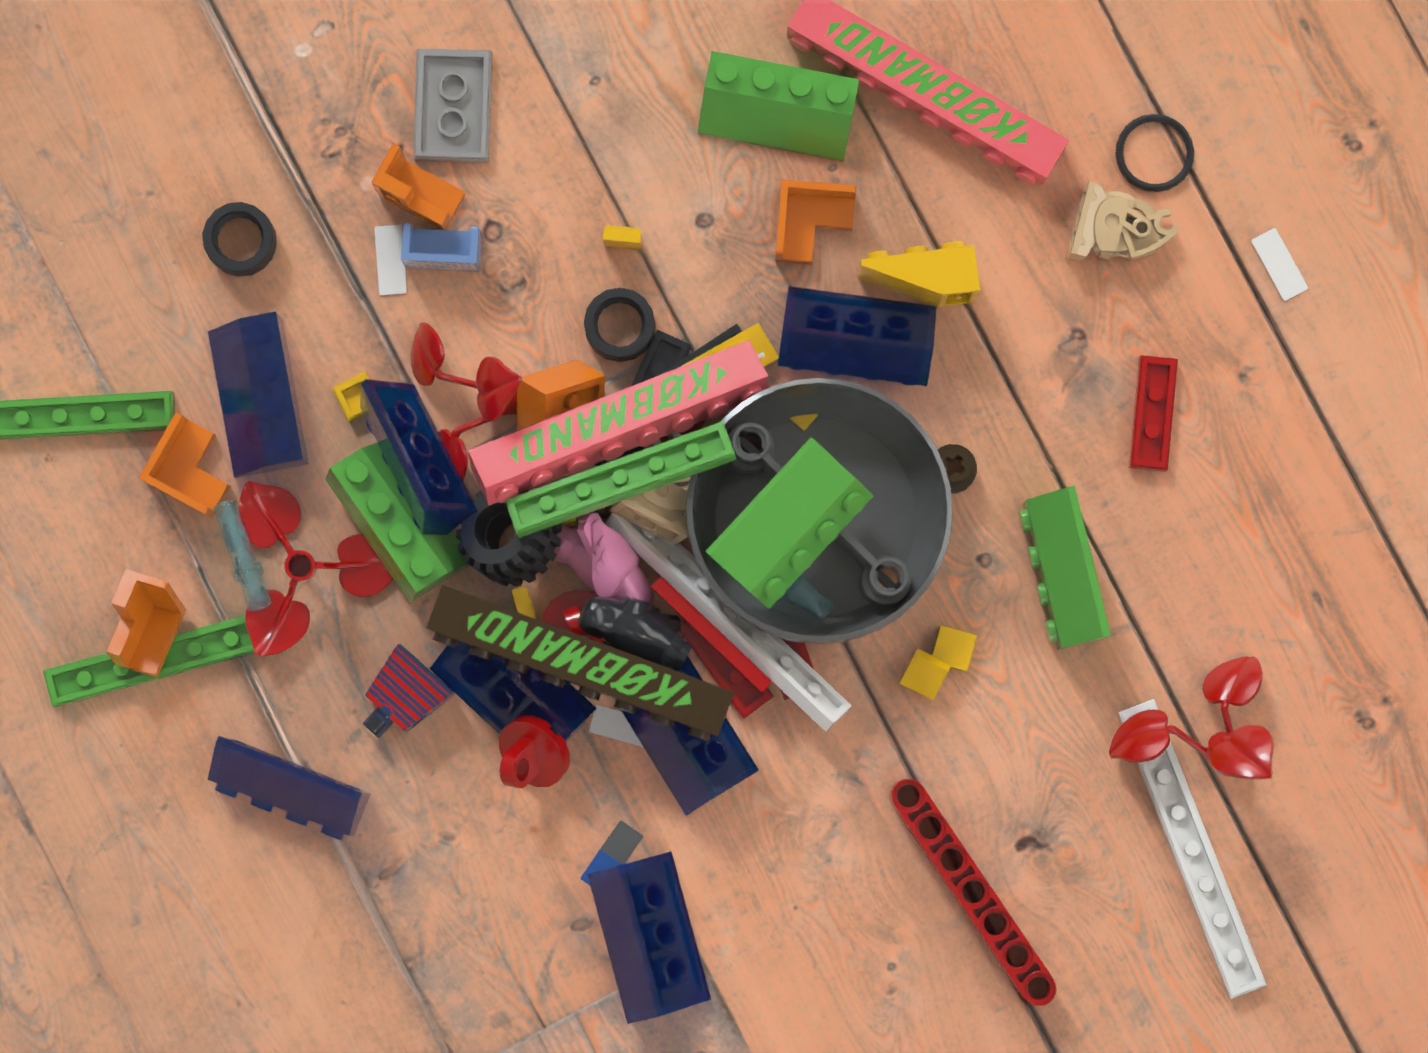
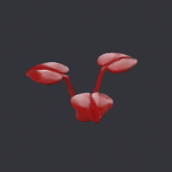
(494, 382)
(270, 515)
(1232, 753)

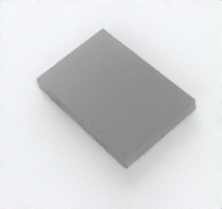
(452, 105)

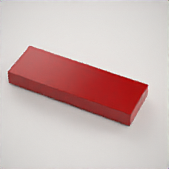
(1153, 413)
(746, 696)

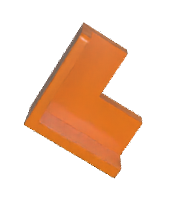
(416, 190)
(807, 207)
(557, 391)
(176, 463)
(147, 623)

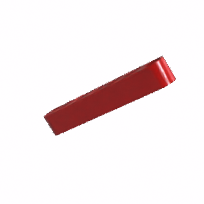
(987, 904)

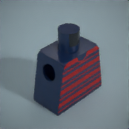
(404, 693)

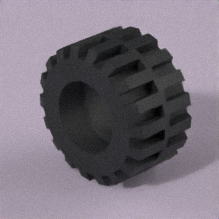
(516, 560)

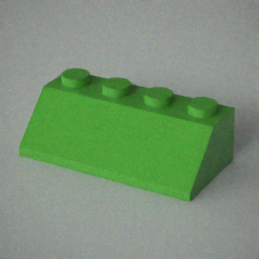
(777, 106)
(385, 519)
(789, 523)
(1065, 569)

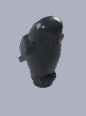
(635, 629)

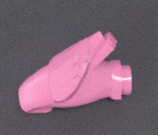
(603, 559)

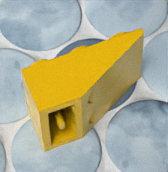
(932, 276)

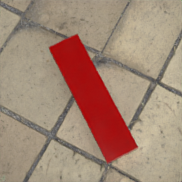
(711, 634)

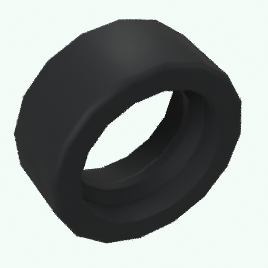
(216, 222)
(615, 296)

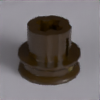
(968, 465)

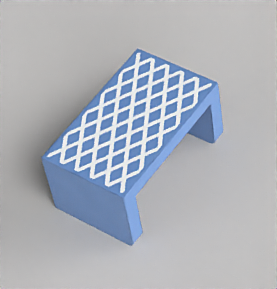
(441, 248)

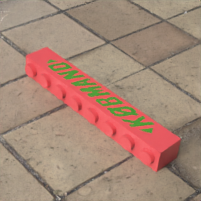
(927, 88)
(617, 423)

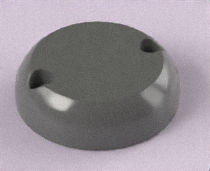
(897, 530)

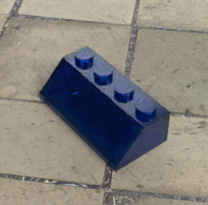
(857, 336)
(258, 395)
(416, 456)
(505, 694)
(690, 766)
(287, 786)
(649, 937)

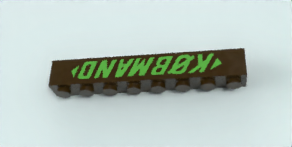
(579, 661)

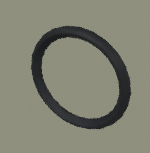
(1166, 120)

